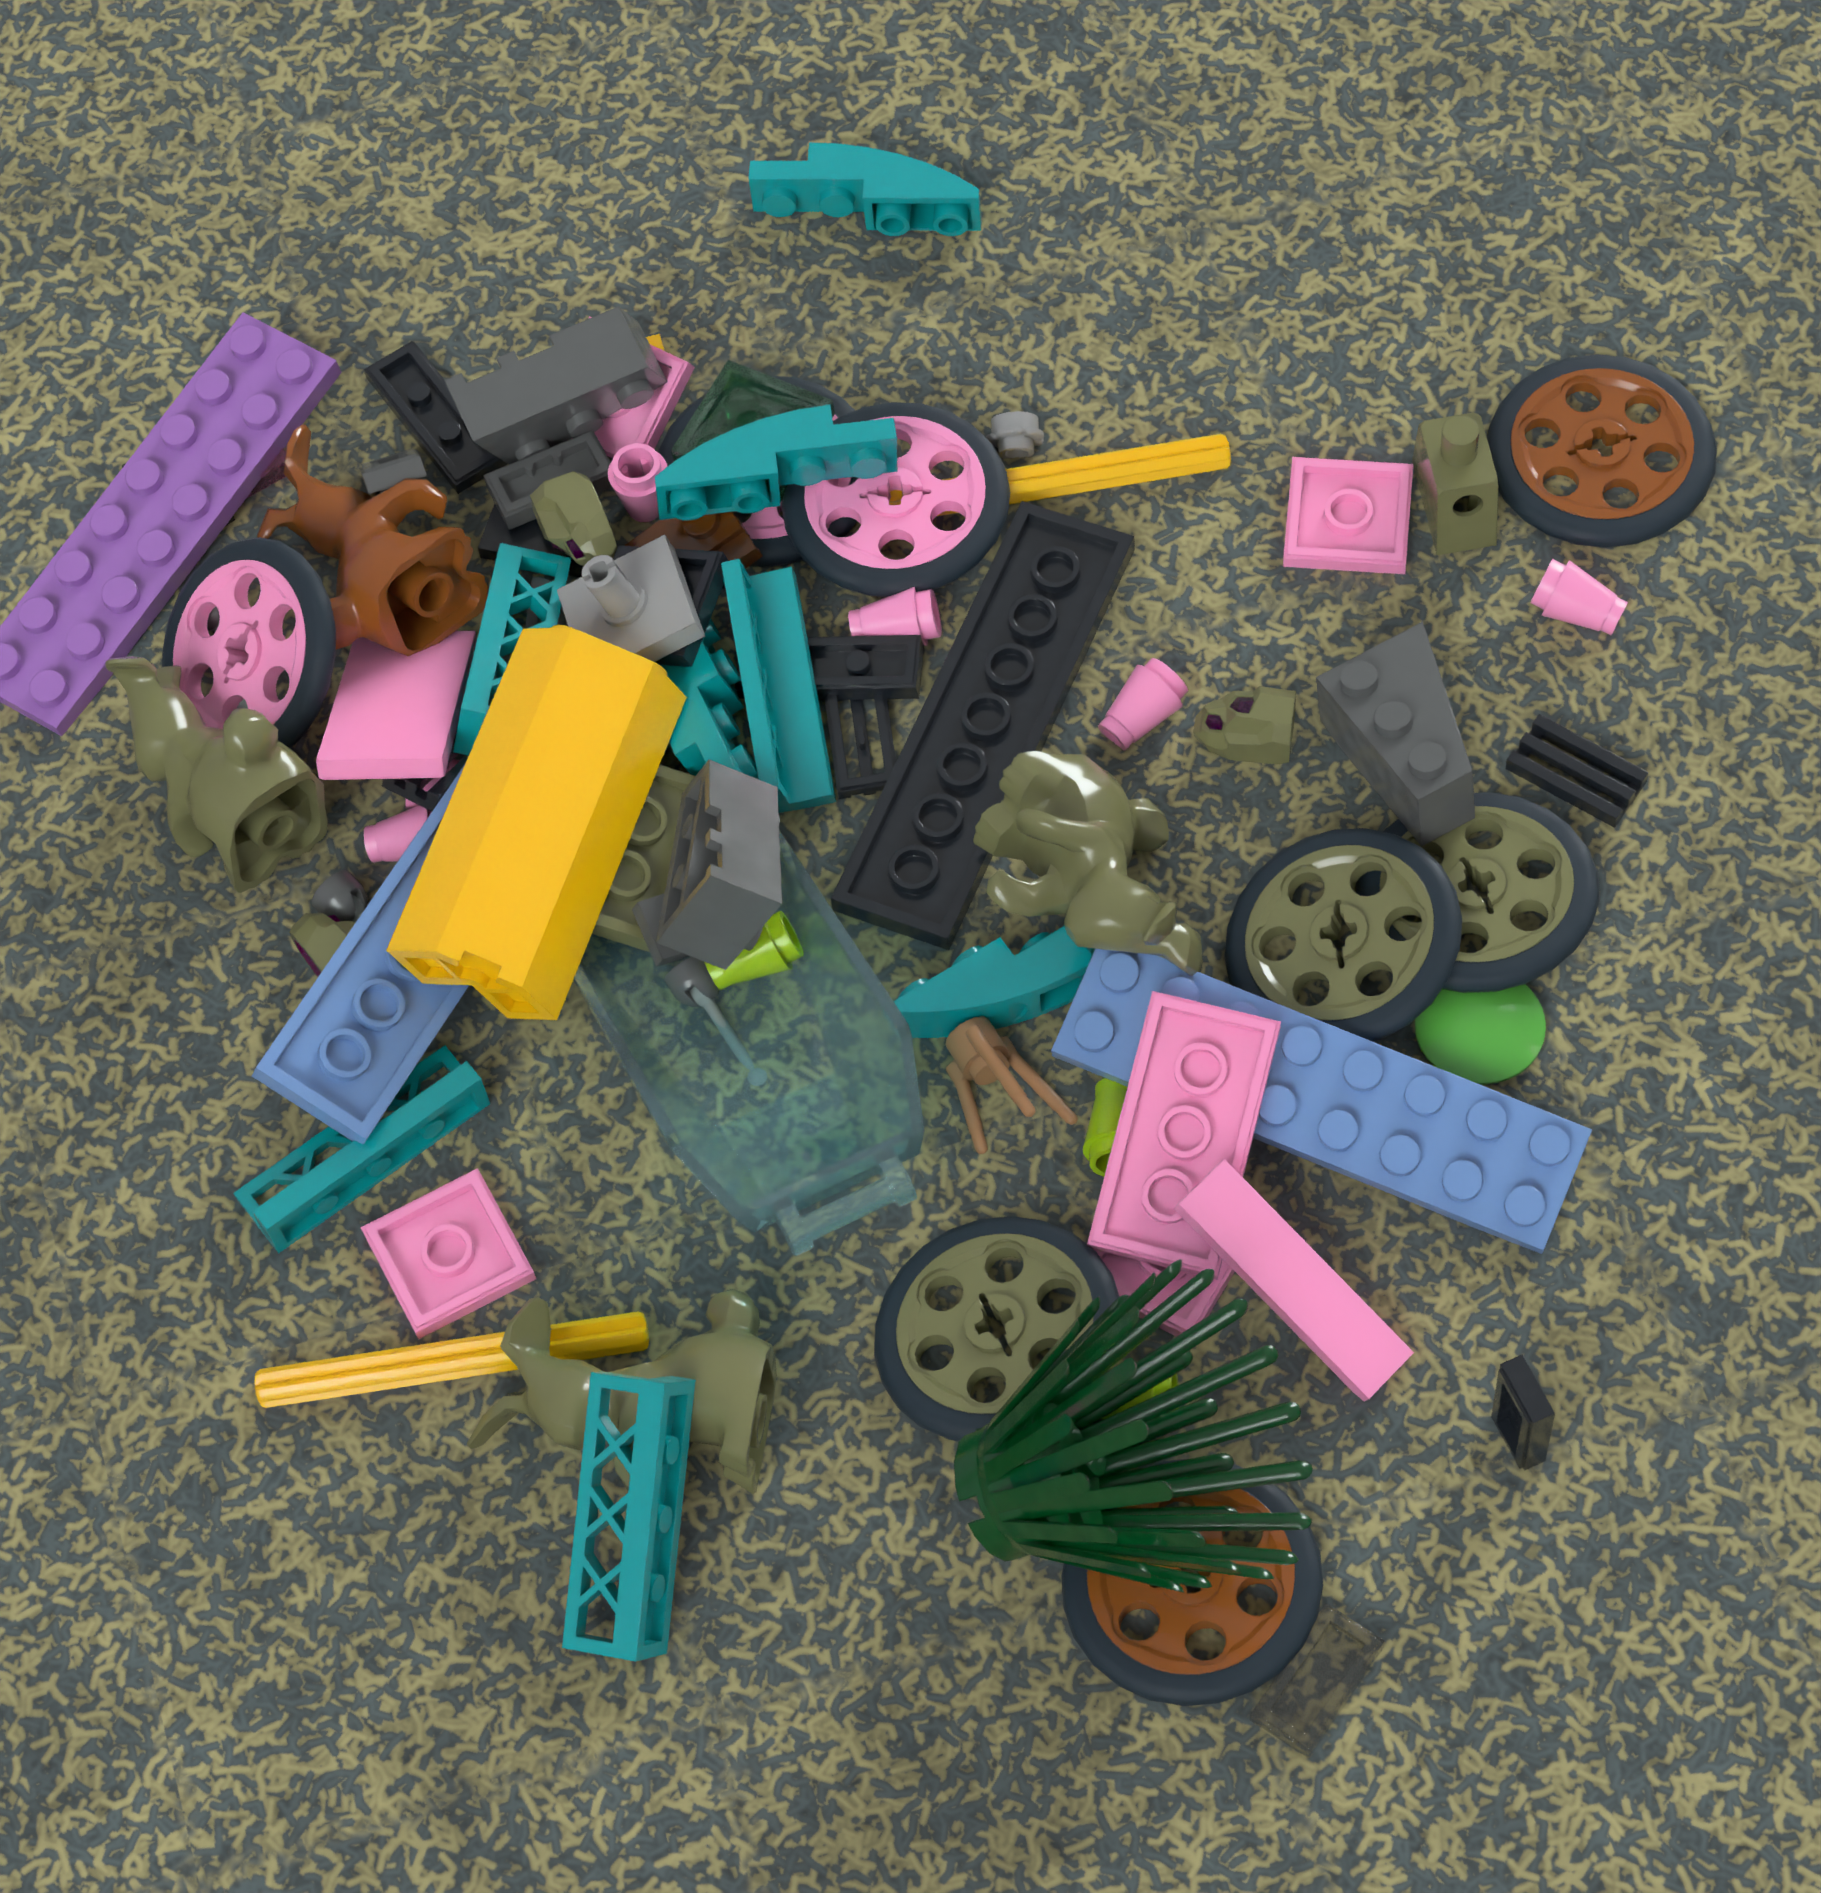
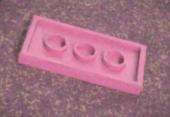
(396, 711)
(1183, 1113)

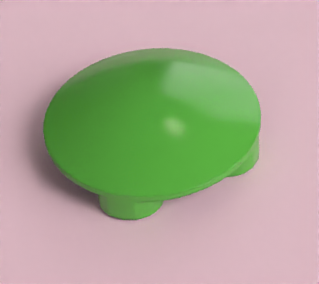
(1482, 1033)

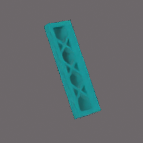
(498, 623)
(779, 685)
(359, 1166)
(652, 1515)

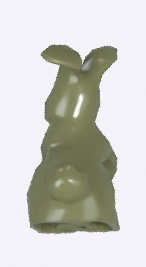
(223, 782)
(1078, 838)
(731, 1392)

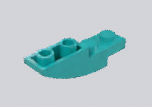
(885, 185)
(750, 462)
(706, 720)
(997, 985)

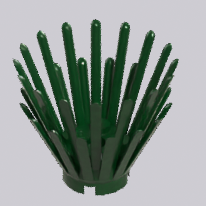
(1053, 1479)

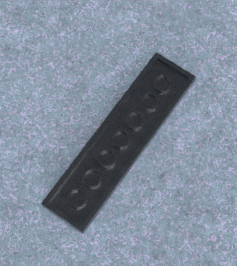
(988, 704)

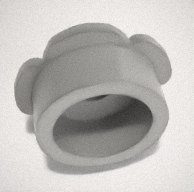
(1015, 434)

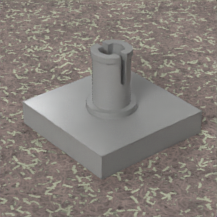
(635, 601)

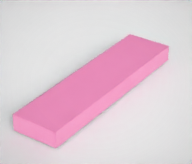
(1293, 1280)

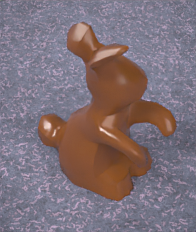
(388, 583)

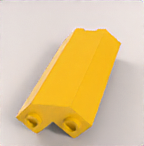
(539, 822)

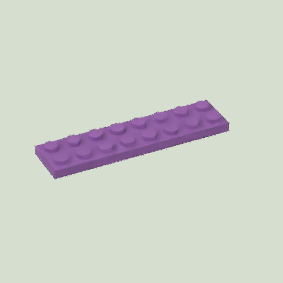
(157, 520)

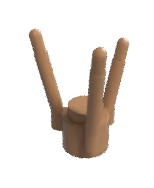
(985, 1058)

